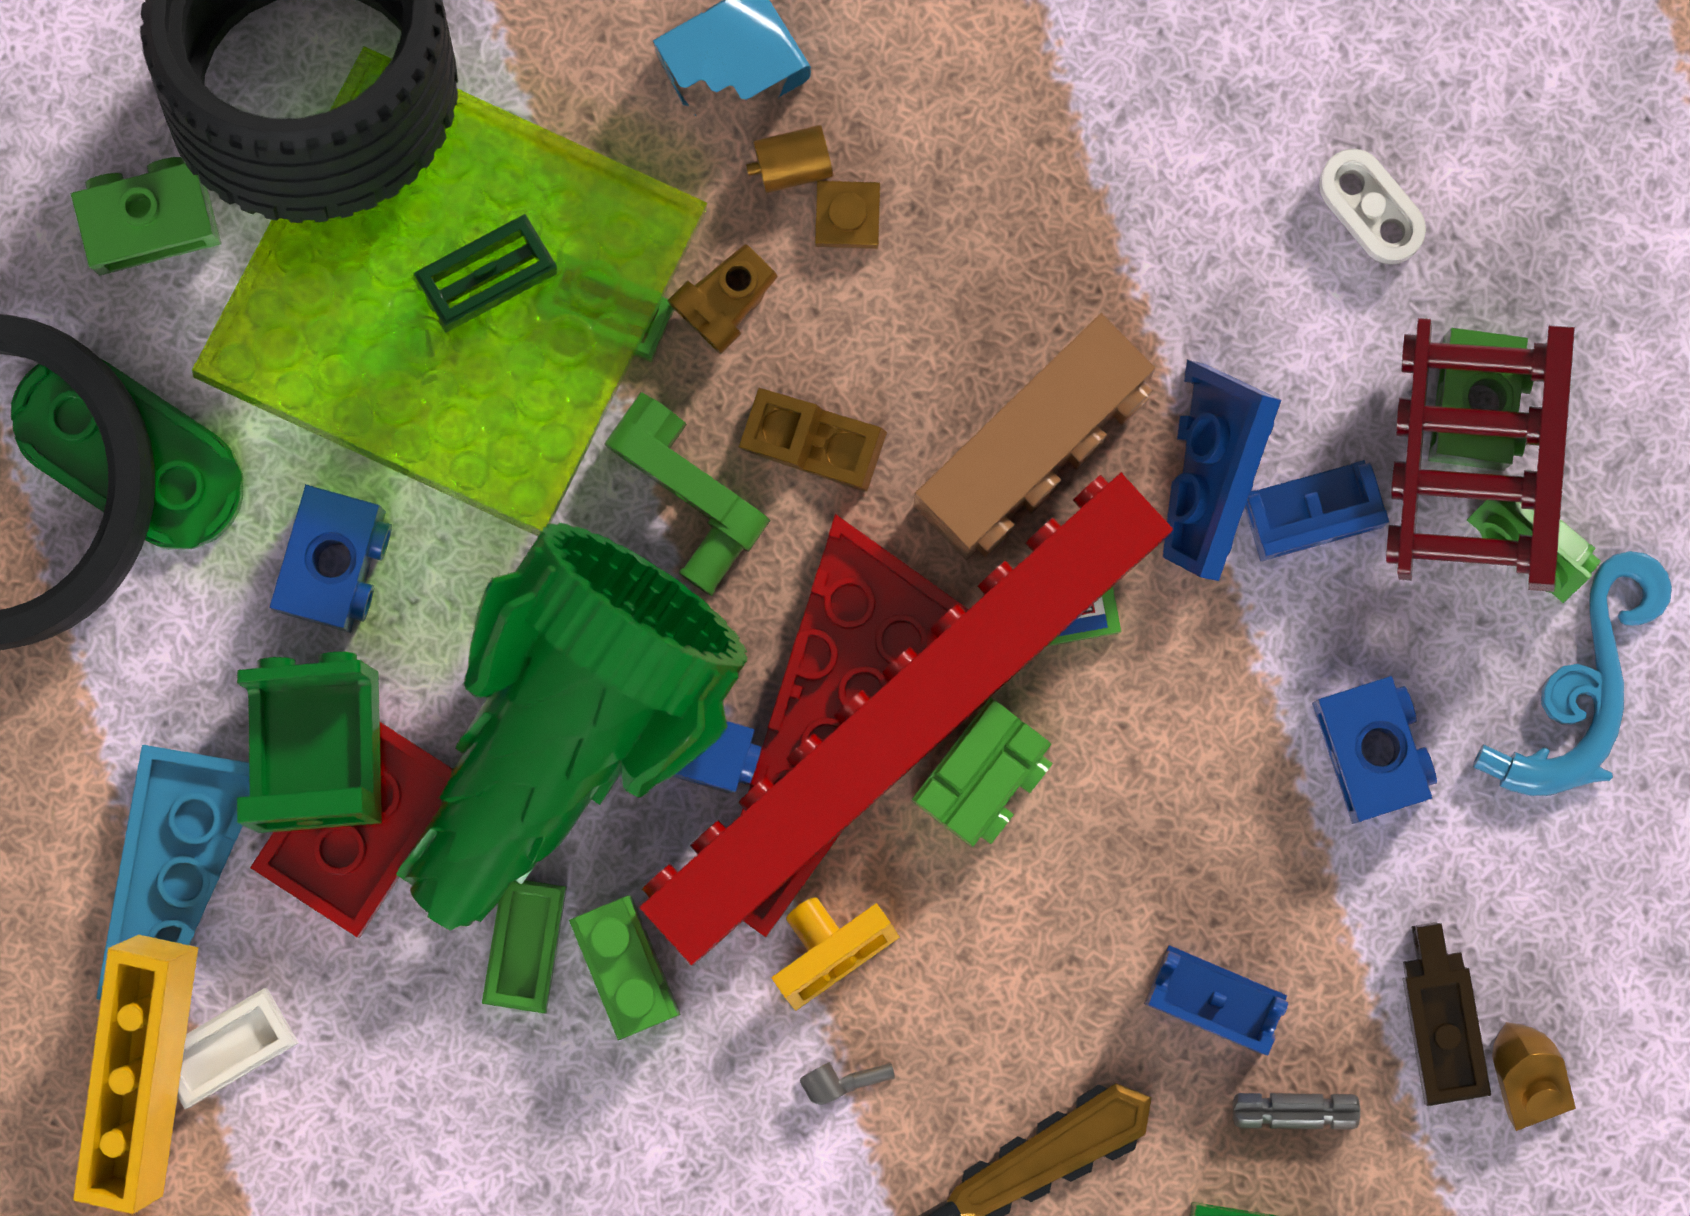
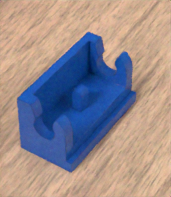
(1315, 510)
(1217, 1000)

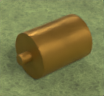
(791, 159)

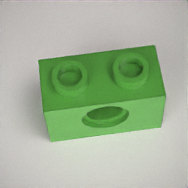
(1453, 391)

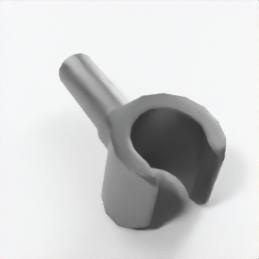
(824, 1085)

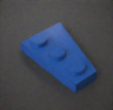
(1222, 455)

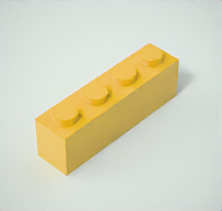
(135, 1073)

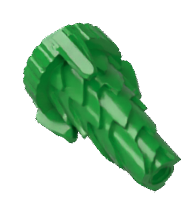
(586, 677)

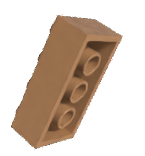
(1034, 436)

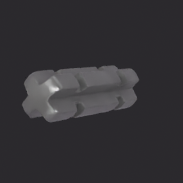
(1296, 1111)

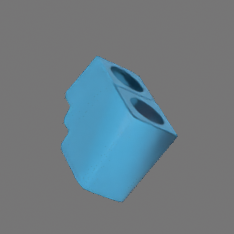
(733, 46)

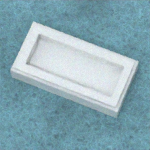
(232, 1046)

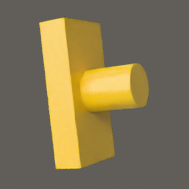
(830, 950)

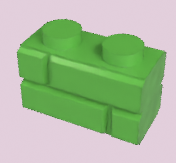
(983, 773)
(624, 967)

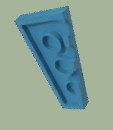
(175, 844)

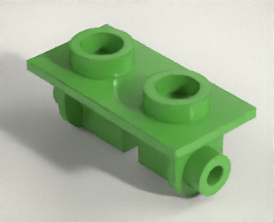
(1574, 554)

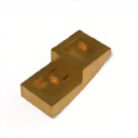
(812, 439)

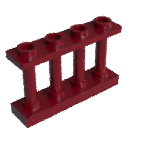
(1536, 490)

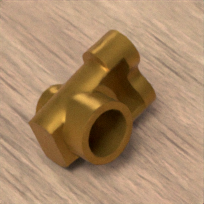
(717, 309)

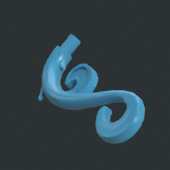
(1581, 765)

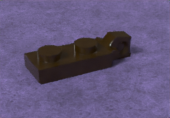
(1444, 1021)

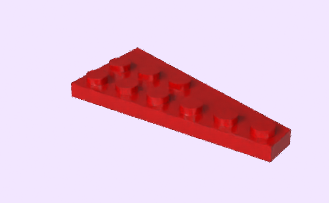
(855, 624)

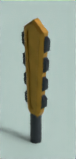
(1064, 1147)

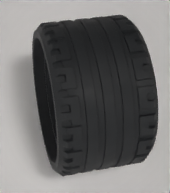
(312, 163)

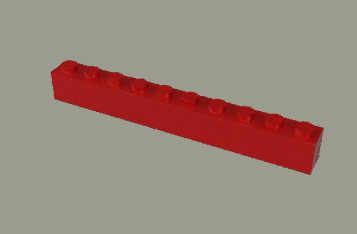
(905, 718)

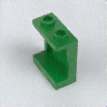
(312, 744)

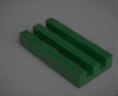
(495, 295)

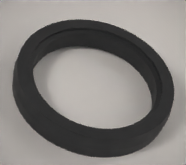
(129, 484)

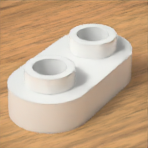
(1376, 204)

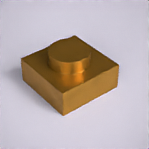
(847, 214)

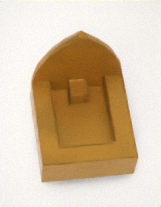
(1530, 1076)

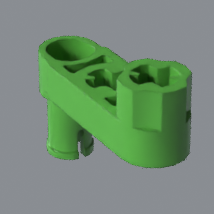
(645, 442)

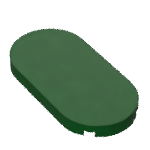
(191, 479)

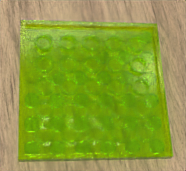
(511, 399)

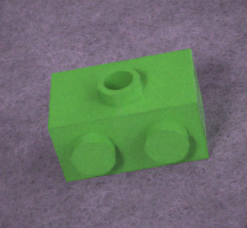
(144, 216)

